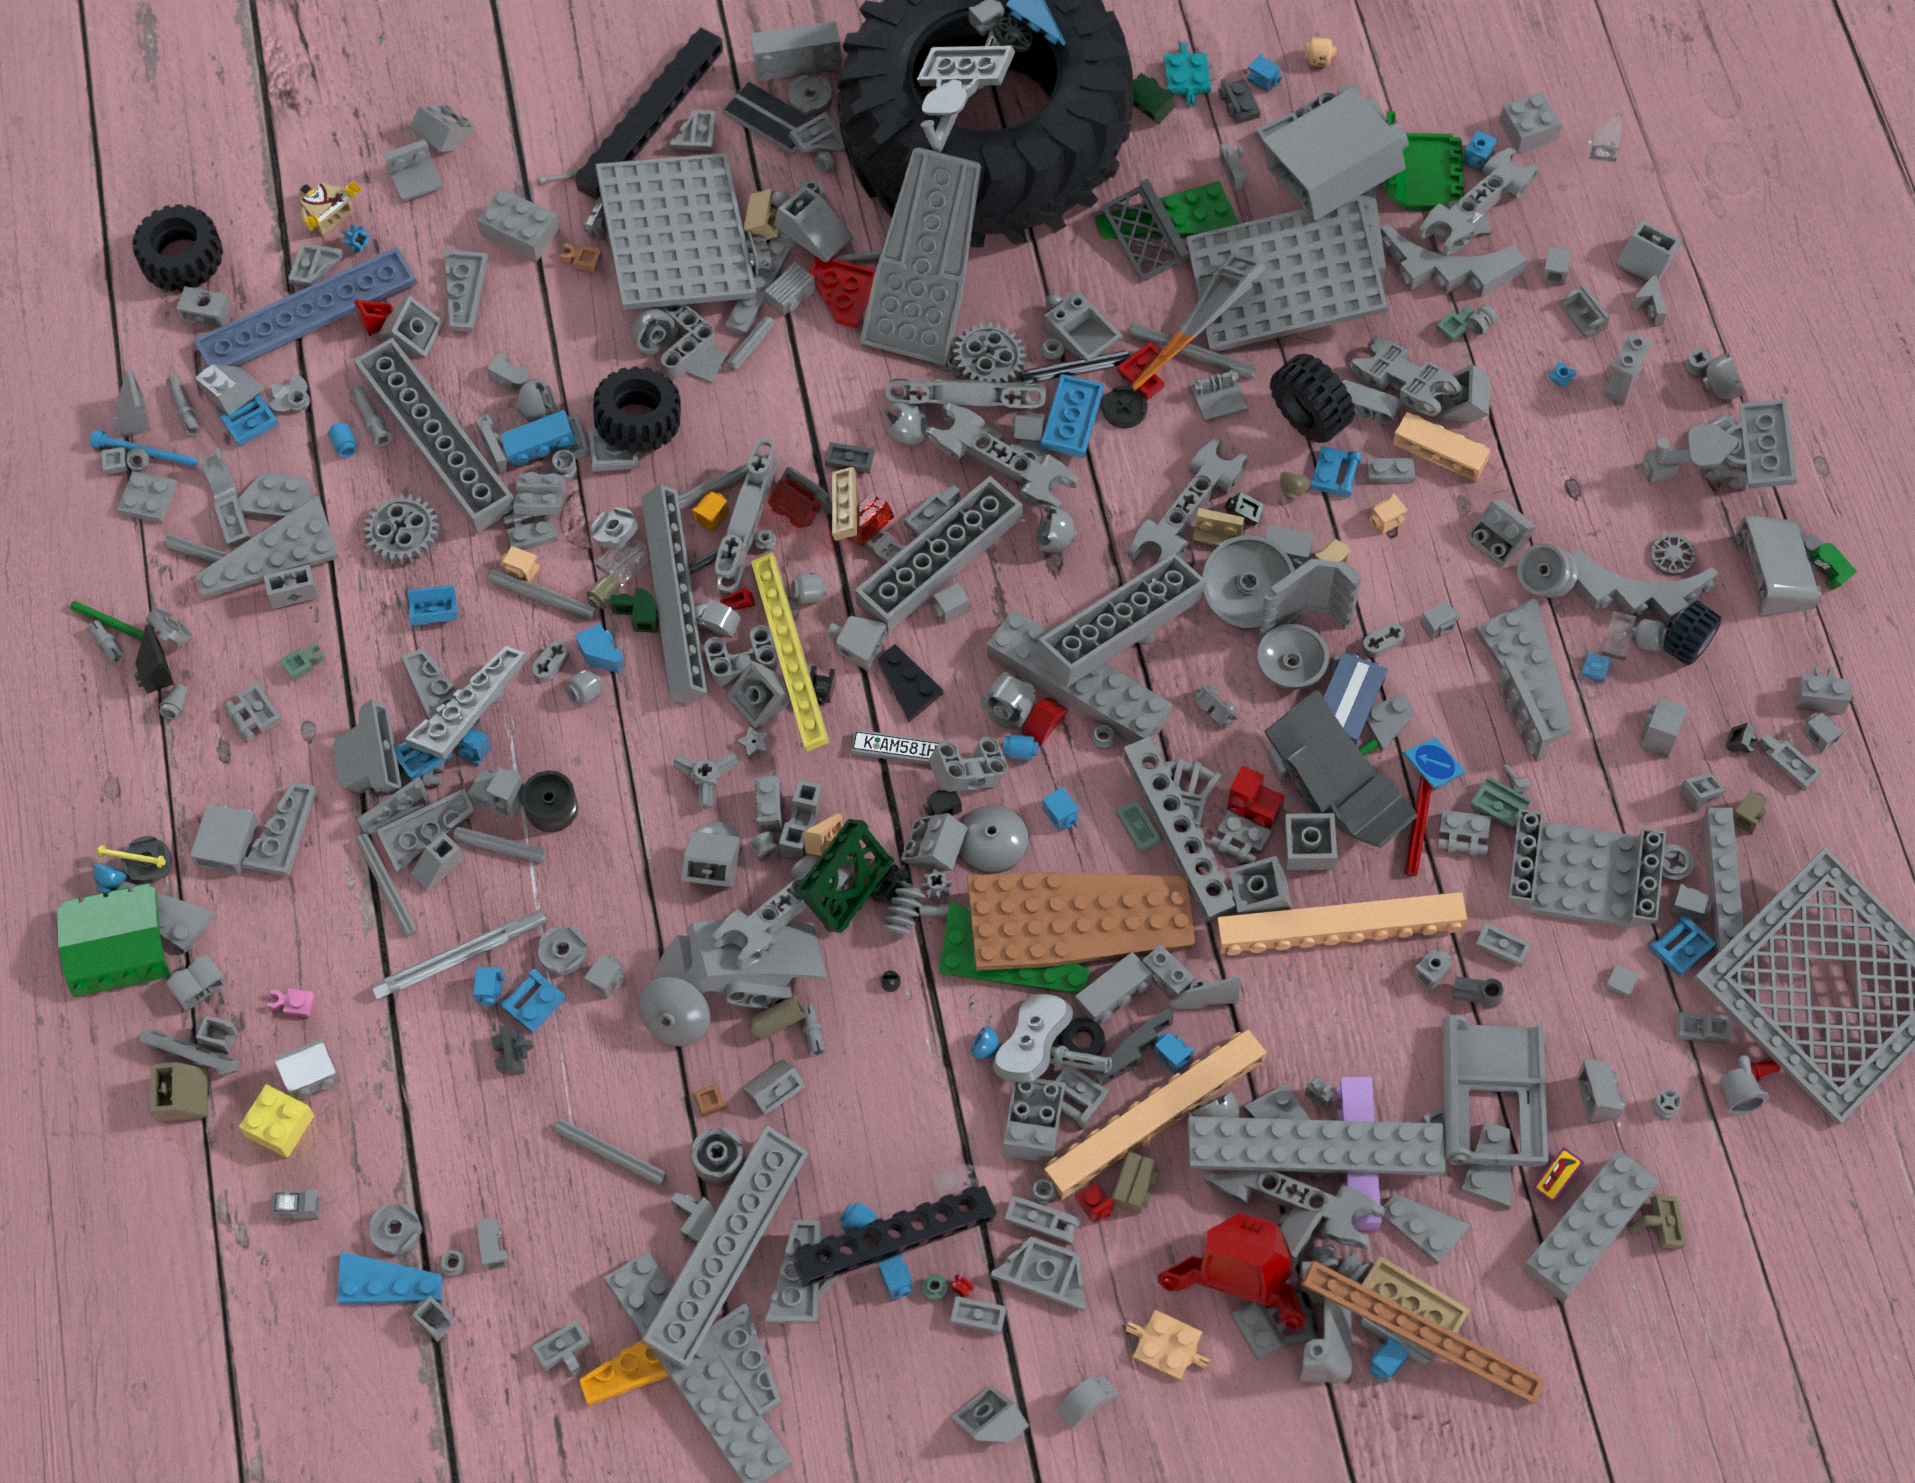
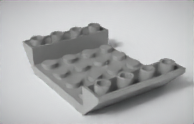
(1586, 872)

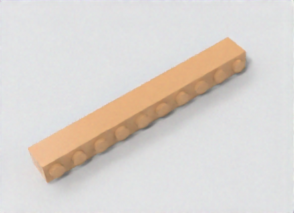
(1341, 923)
(1154, 1114)

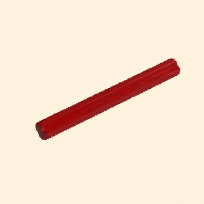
(1418, 828)

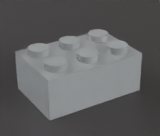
(518, 224)

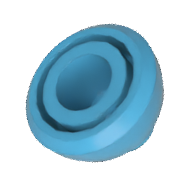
(108, 877)
(985, 1044)

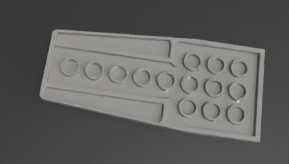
(924, 259)

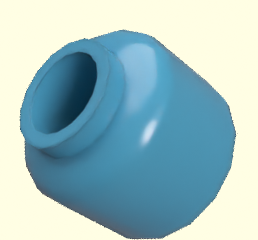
(857, 1216)

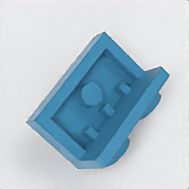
(432, 605)

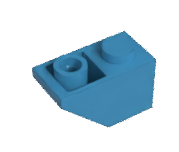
(598, 650)

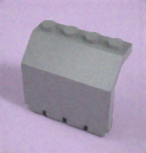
(1312, 587)

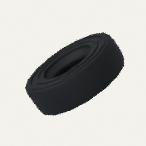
(1086, 1025)

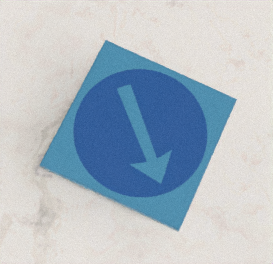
(1434, 763)

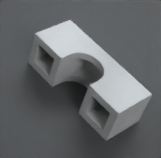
(804, 814)

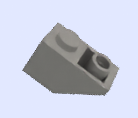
(437, 861)

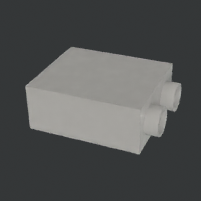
(1335, 152)

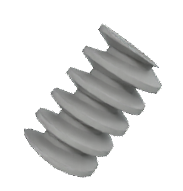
(904, 909)

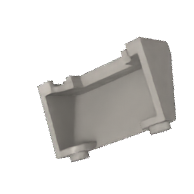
(1779, 564)
(1329, 1357)

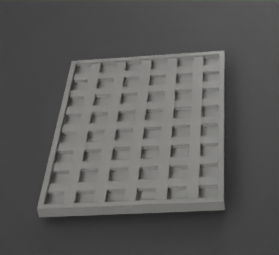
(675, 231)
(1312, 274)

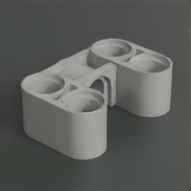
(736, 664)
(980, 771)

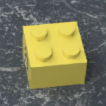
(276, 1121)

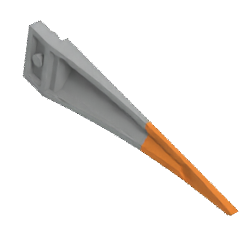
(1226, 286)

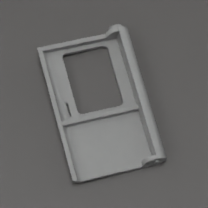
(1494, 1061)

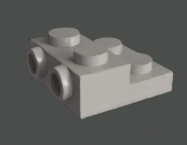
(540, 494)

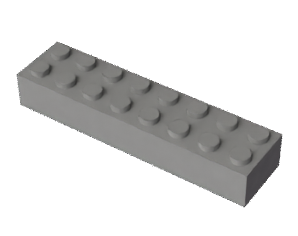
(939, 553)
(1120, 619)
(1100, 695)

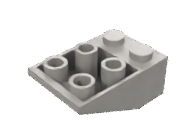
(1033, 1120)

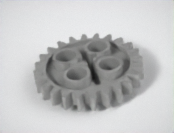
(989, 354)
(401, 529)

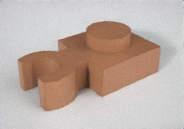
(583, 258)

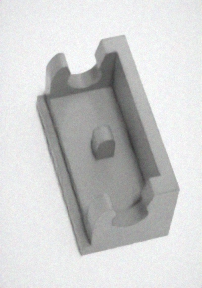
(1585, 311)

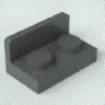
(1239, 101)

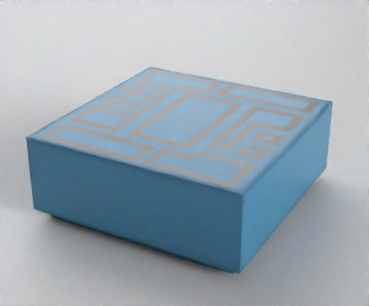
(1596, 667)

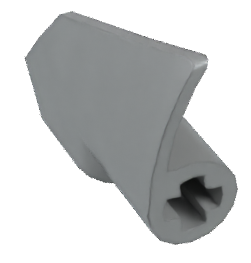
(1203, 994)

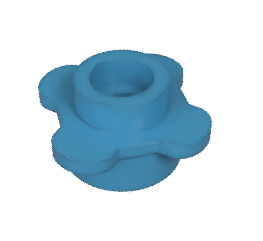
(1562, 380)

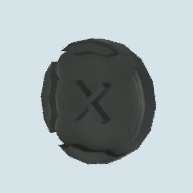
(1124, 407)

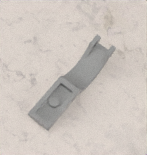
(225, 498)

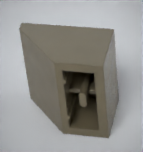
(178, 1092)

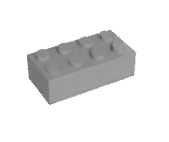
(796, 51)

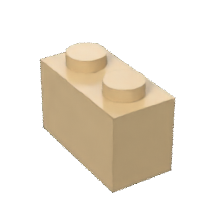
(761, 215)

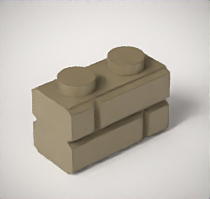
(1134, 1182)

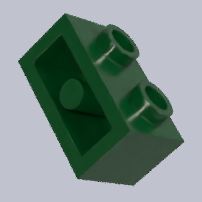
(1151, 98)

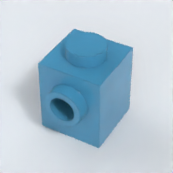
(1479, 150)

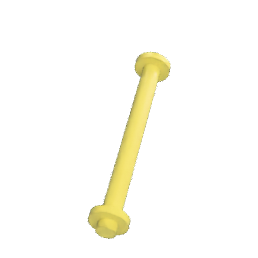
(160, 861)

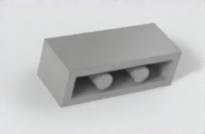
(1114, 989)

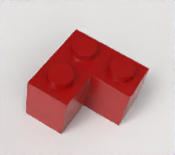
(1253, 800)

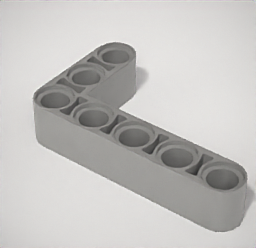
(691, 340)

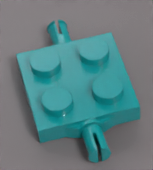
(1187, 73)

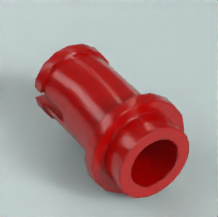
(1764, 1068)

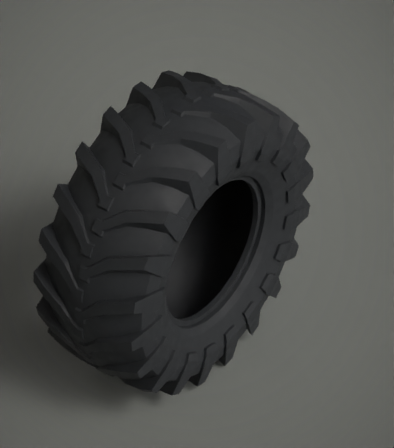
(1026, 169)

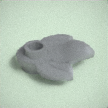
(287, 395)

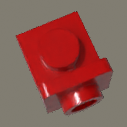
(1095, 1203)

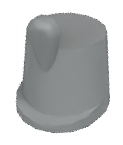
(1742, 1089)

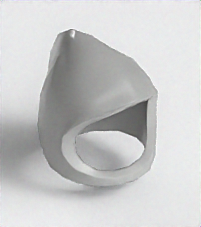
(909, 426)

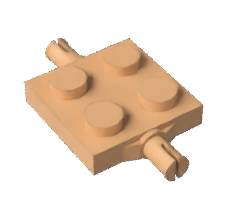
(1168, 1345)

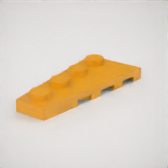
(624, 1373)

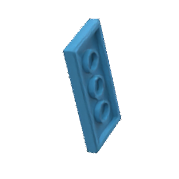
(1072, 416)

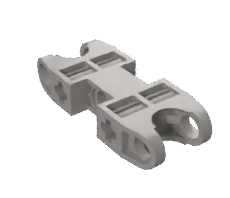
(1416, 384)

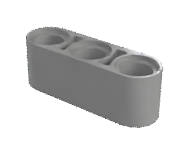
(1373, 403)

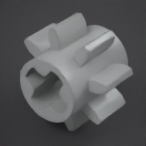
(934, 879)

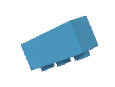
(538, 438)

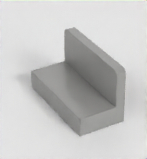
(774, 1086)

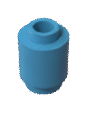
(342, 439)
(1020, 747)

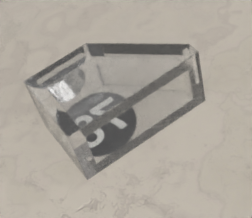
(1606, 139)

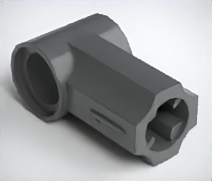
(1474, 991)

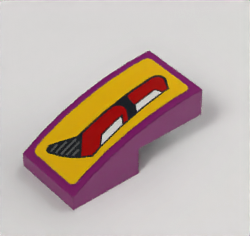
(1558, 1175)

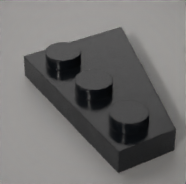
(909, 682)

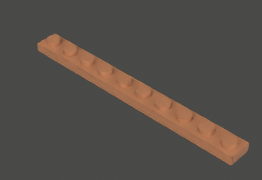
(1422, 1332)

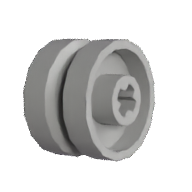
(1547, 571)

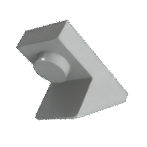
(1651, 298)
(1700, 789)

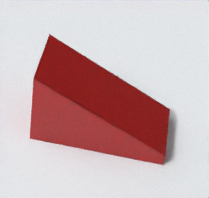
(739, 600)

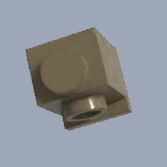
(1750, 811)

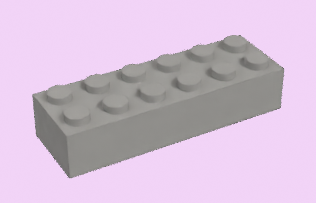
(1591, 1226)

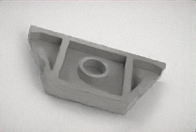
(275, 496)
(1045, 1272)

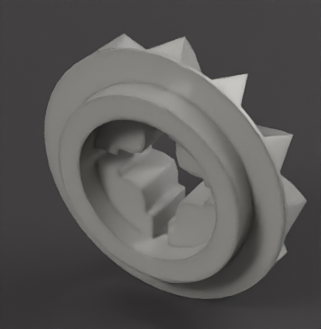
(1685, 861)

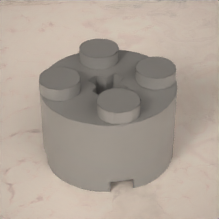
(1009, 701)
(718, 1143)

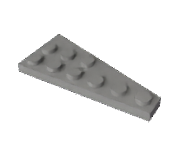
(1523, 636)

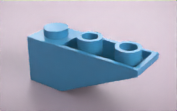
(1038, 16)

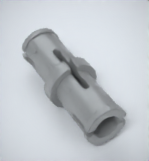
(105, 642)
(812, 1031)

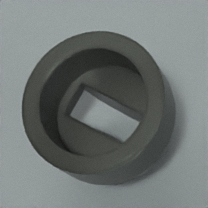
(890, 984)

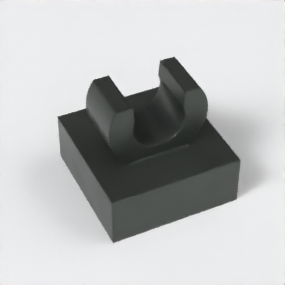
(1740, 738)

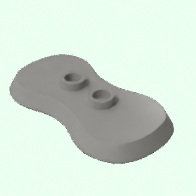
(1028, 1049)

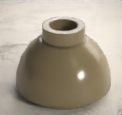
(1294, 484)

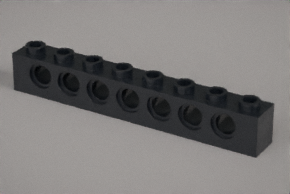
(813, 1272)

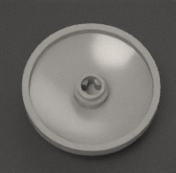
(1240, 576)

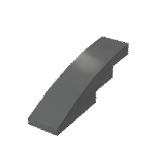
(1128, 1054)

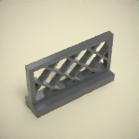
(1163, 223)

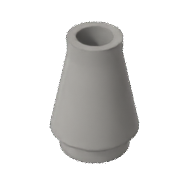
(173, 703)

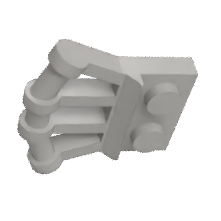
(1194, 801)
(1264, 1334)

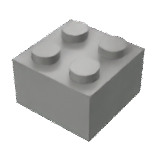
(1530, 122)
(1310, 841)

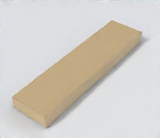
(844, 504)

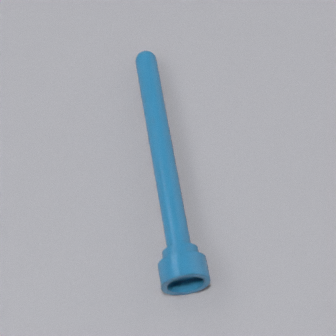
(100, 440)

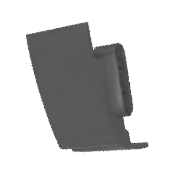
(1337, 775)

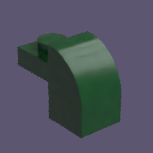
(640, 606)

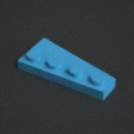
(381, 1282)

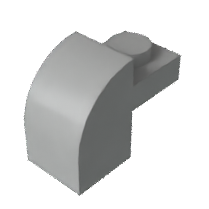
(697, 1215)
(1086, 1400)

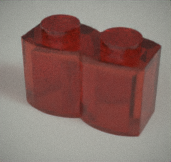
(794, 502)

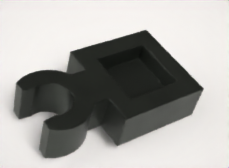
(887, 885)

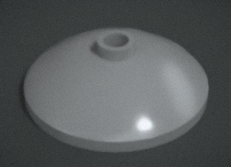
(1297, 645)
(996, 851)
(681, 1005)

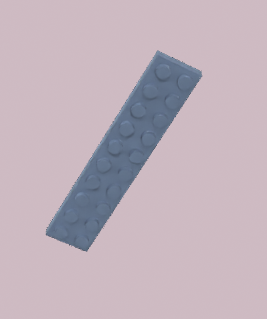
(306, 310)

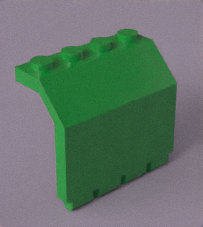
(1431, 171)
(111, 940)

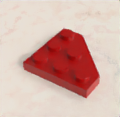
(843, 288)

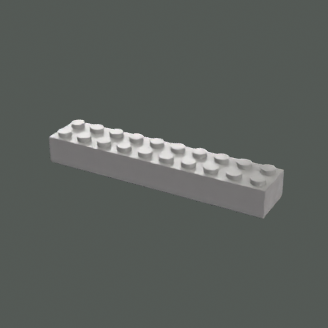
(435, 435)

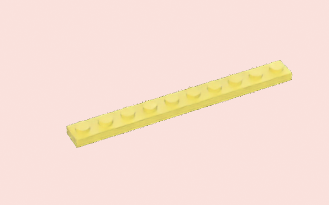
(790, 652)

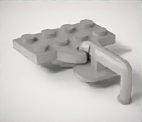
(957, 76)
(1758, 444)

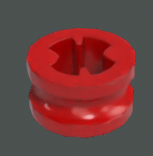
(961, 1286)

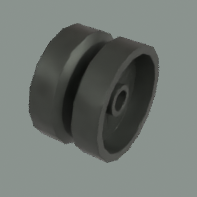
(549, 801)

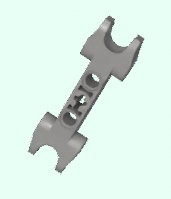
(1457, 222)
(966, 392)
(968, 436)
(1210, 475)
(746, 516)
(755, 931)
(1337, 1211)

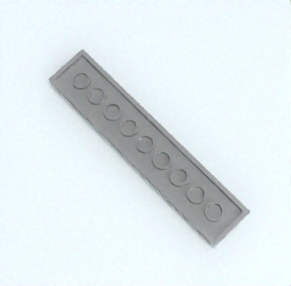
(1316, 1146)
(724, 1247)
(706, 1383)

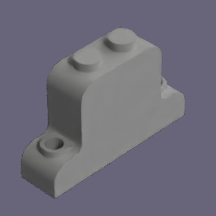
(367, 753)

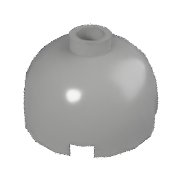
(653, 330)
(1723, 378)
(536, 400)
(1055, 530)
(1220, 1107)

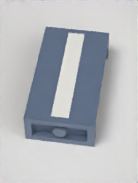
(1354, 692)

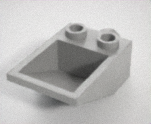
(810, 222)
(1079, 325)

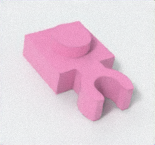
(295, 1003)

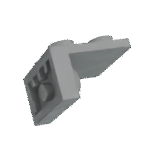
(413, 170)

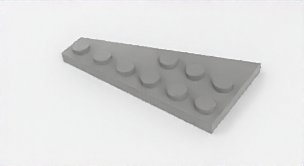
(289, 543)

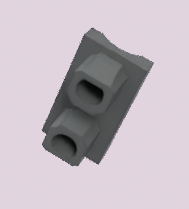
(515, 1050)

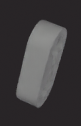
(1380, 636)
(548, 660)

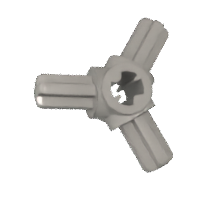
(712, 769)

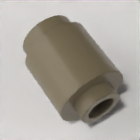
(601, 591)

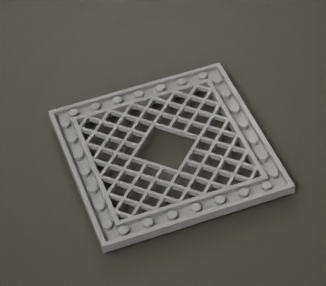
(1784, 1050)

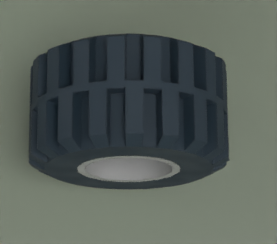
(1692, 633)

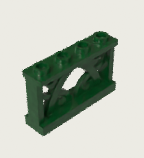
(865, 877)

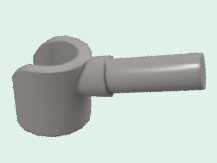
(1519, 784)

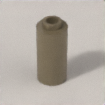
(777, 1017)

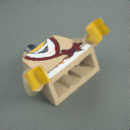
(326, 205)

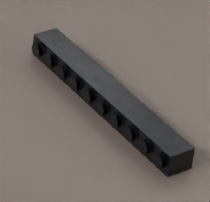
(653, 107)

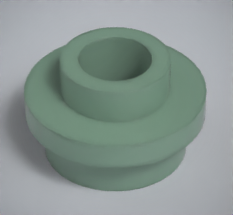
(934, 1294)

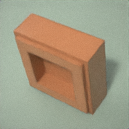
(709, 1100)

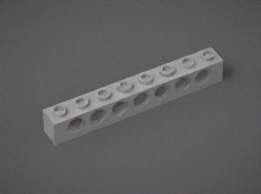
(1209, 906)

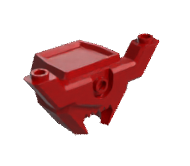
(1244, 1260)

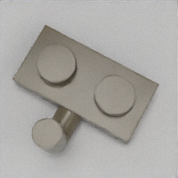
(1667, 1221)

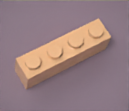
(1441, 446)

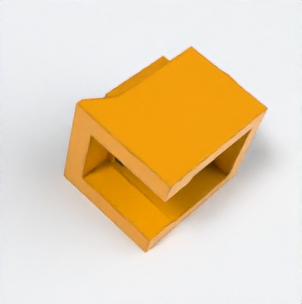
(711, 511)

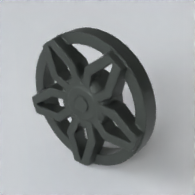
(1012, 34)

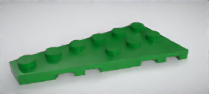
(1190, 211)
(959, 961)

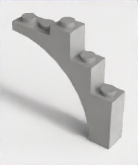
(1449, 272)
(1635, 597)

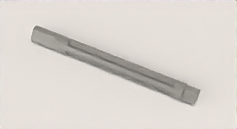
(458, 954)

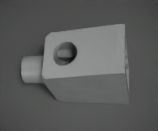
(859, 640)

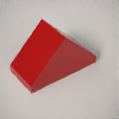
(372, 314)
(1044, 719)

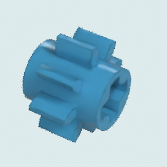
(358, 243)

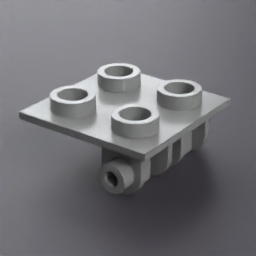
(1218, 395)

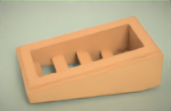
(820, 836)

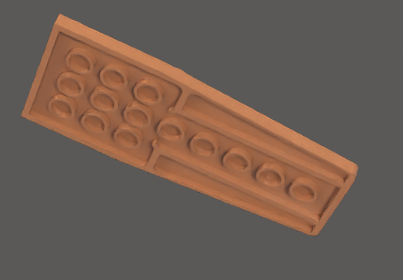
(1075, 917)

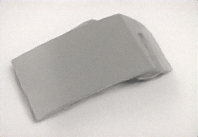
(754, 986)

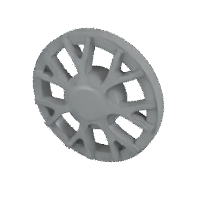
(1673, 554)

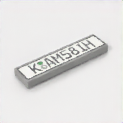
(893, 747)

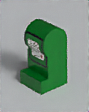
(1832, 564)

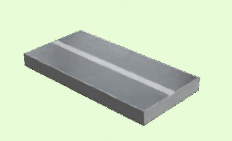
(766, 115)

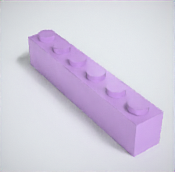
(1357, 1105)

